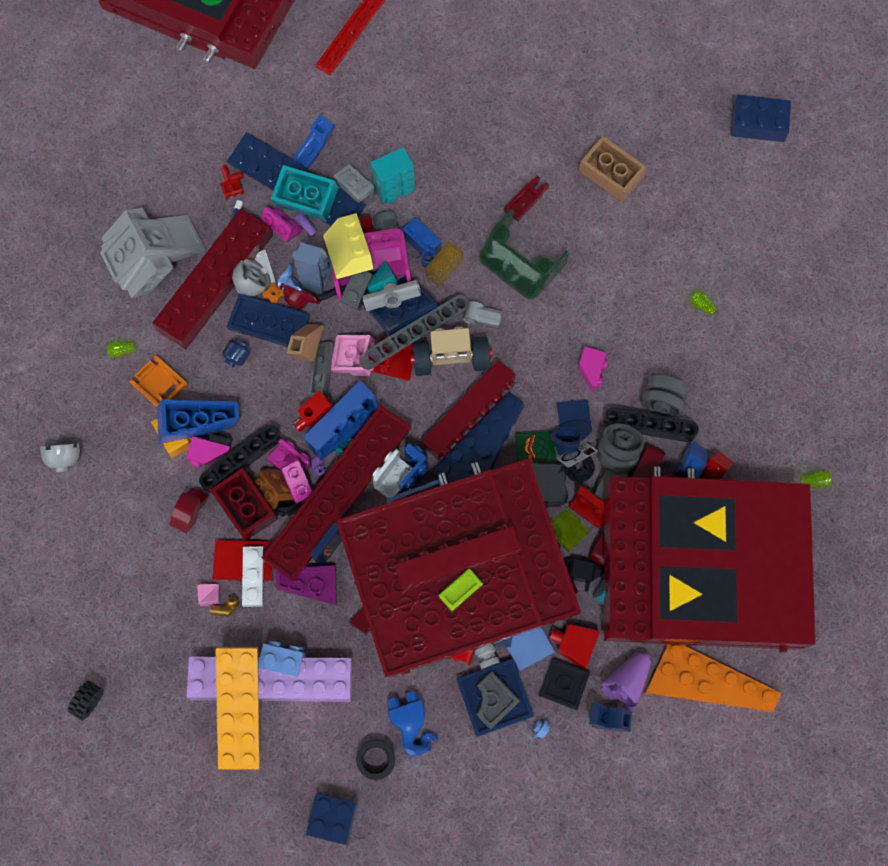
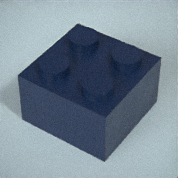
(331, 819)

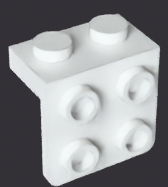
(392, 473)

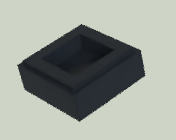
(220, 439)

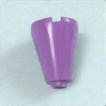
(628, 680)

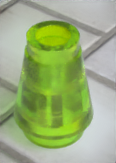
(703, 303)
(120, 348)
(818, 479)

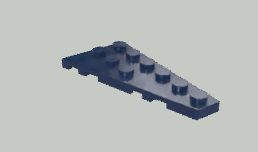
(482, 443)

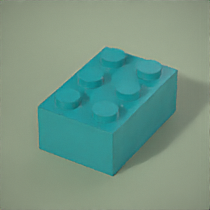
(393, 176)
(304, 193)

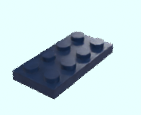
(266, 320)

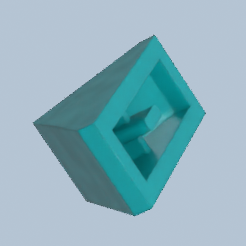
(381, 278)

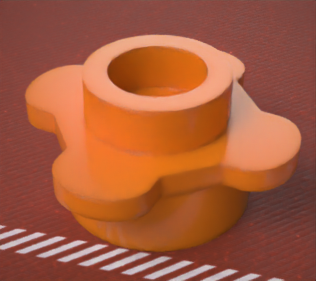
(268, 293)

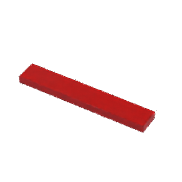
(348, 35)

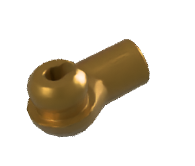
(225, 610)

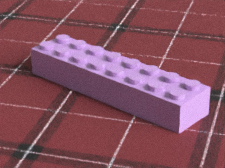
(317, 681)

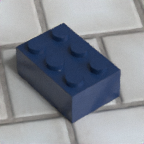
(761, 118)

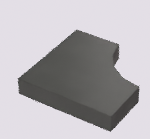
(496, 700)

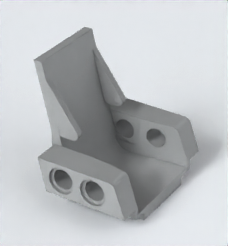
(142, 249)

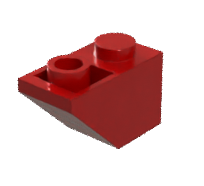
(716, 467)

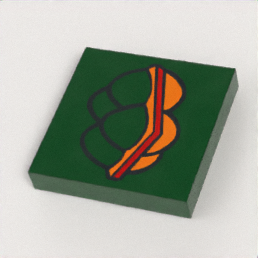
(536, 447)

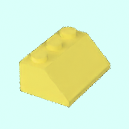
(347, 247)

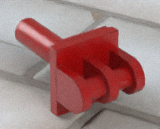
(231, 185)

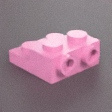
(347, 354)

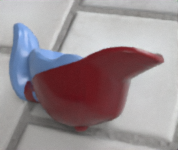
(293, 292)

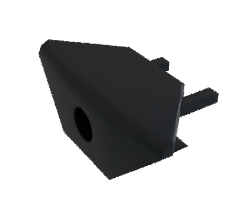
(583, 571)

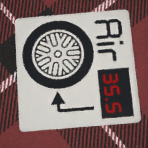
(584, 451)

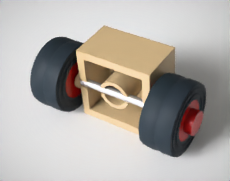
(451, 348)

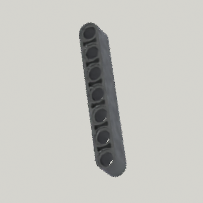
(407, 335)

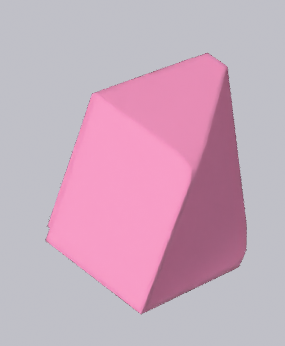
(208, 594)

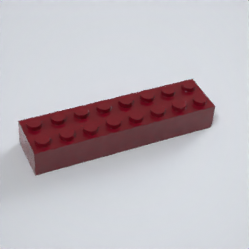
(211, 279)

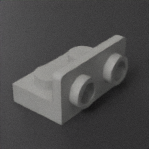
(354, 183)

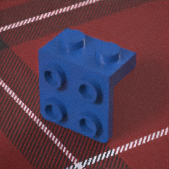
(419, 461)

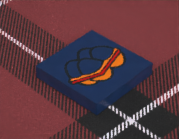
(327, 545)

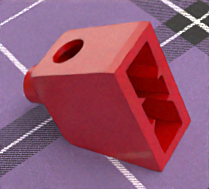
(313, 411)
(576, 644)

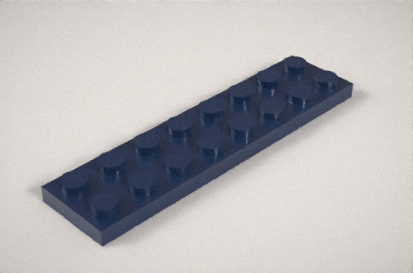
(265, 165)

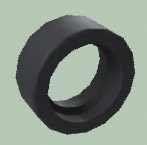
(360, 759)

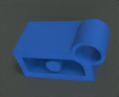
(422, 240)

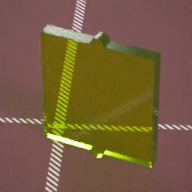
(569, 530)

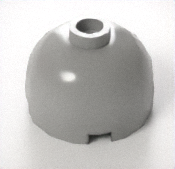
(249, 278)
(60, 455)

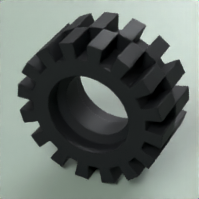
(85, 700)

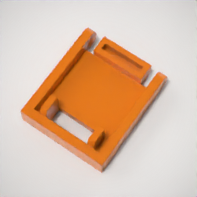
(157, 380)

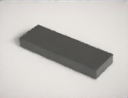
(321, 369)

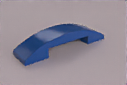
(314, 142)

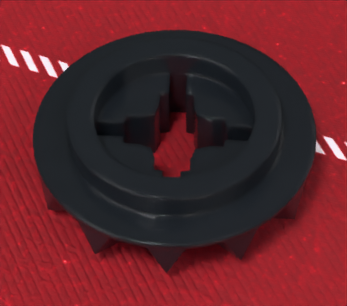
(584, 474)
(287, 507)

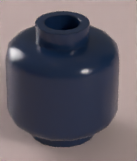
(236, 352)

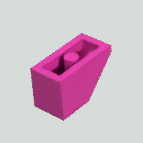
(205, 452)

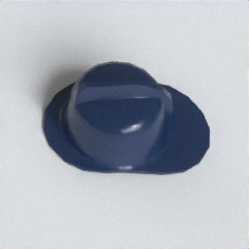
(569, 436)

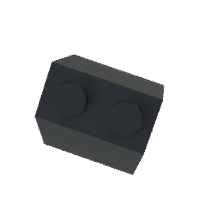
(552, 483)

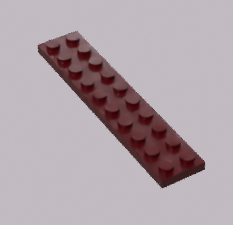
(336, 492)

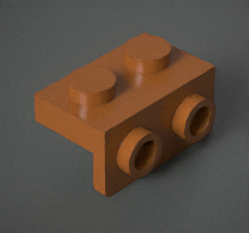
(273, 487)

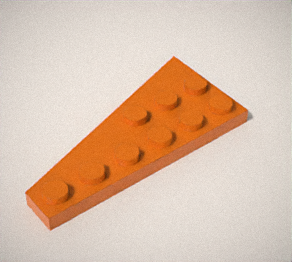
(699, 678)

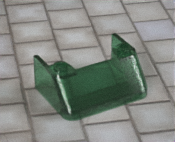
(514, 269)

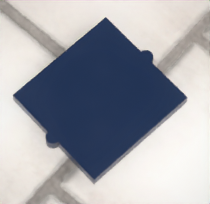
(573, 411)

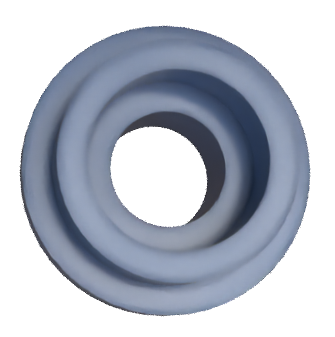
(541, 728)

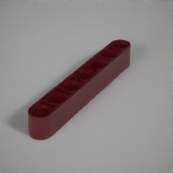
(651, 458)

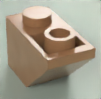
(305, 342)

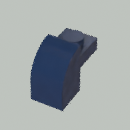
(610, 718)

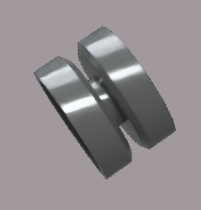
(665, 395)
(620, 447)

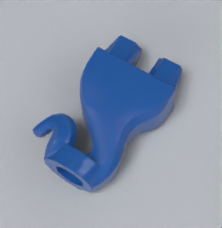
(409, 721)

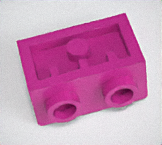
(280, 223)
(284, 451)
(296, 479)

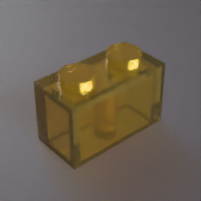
(444, 264)

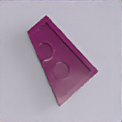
(313, 583)

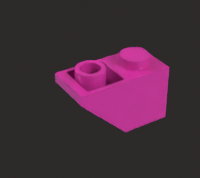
(590, 367)

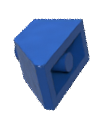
(693, 457)

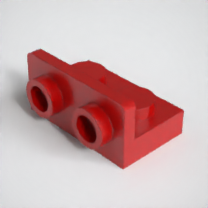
(588, 507)

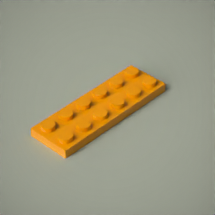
(237, 707)

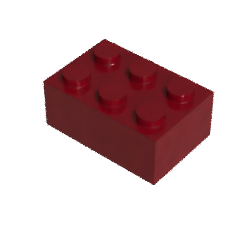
(243, 504)

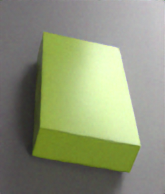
(460, 589)

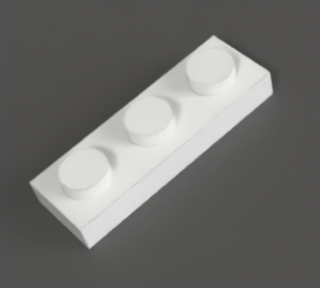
(252, 577)

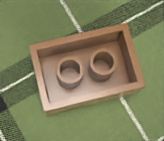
(612, 169)

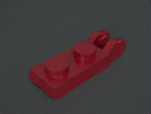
(526, 198)

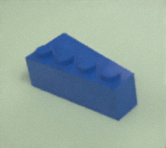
(194, 418)
(342, 421)

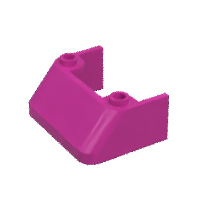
(383, 246)

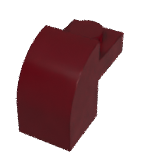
(187, 508)

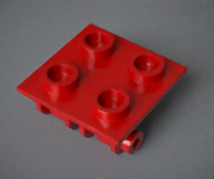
(398, 365)

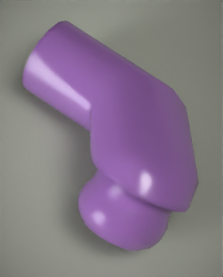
(303, 220)
(317, 466)

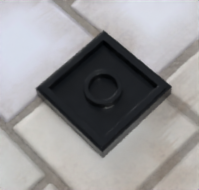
(564, 684)

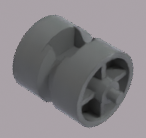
(386, 221)

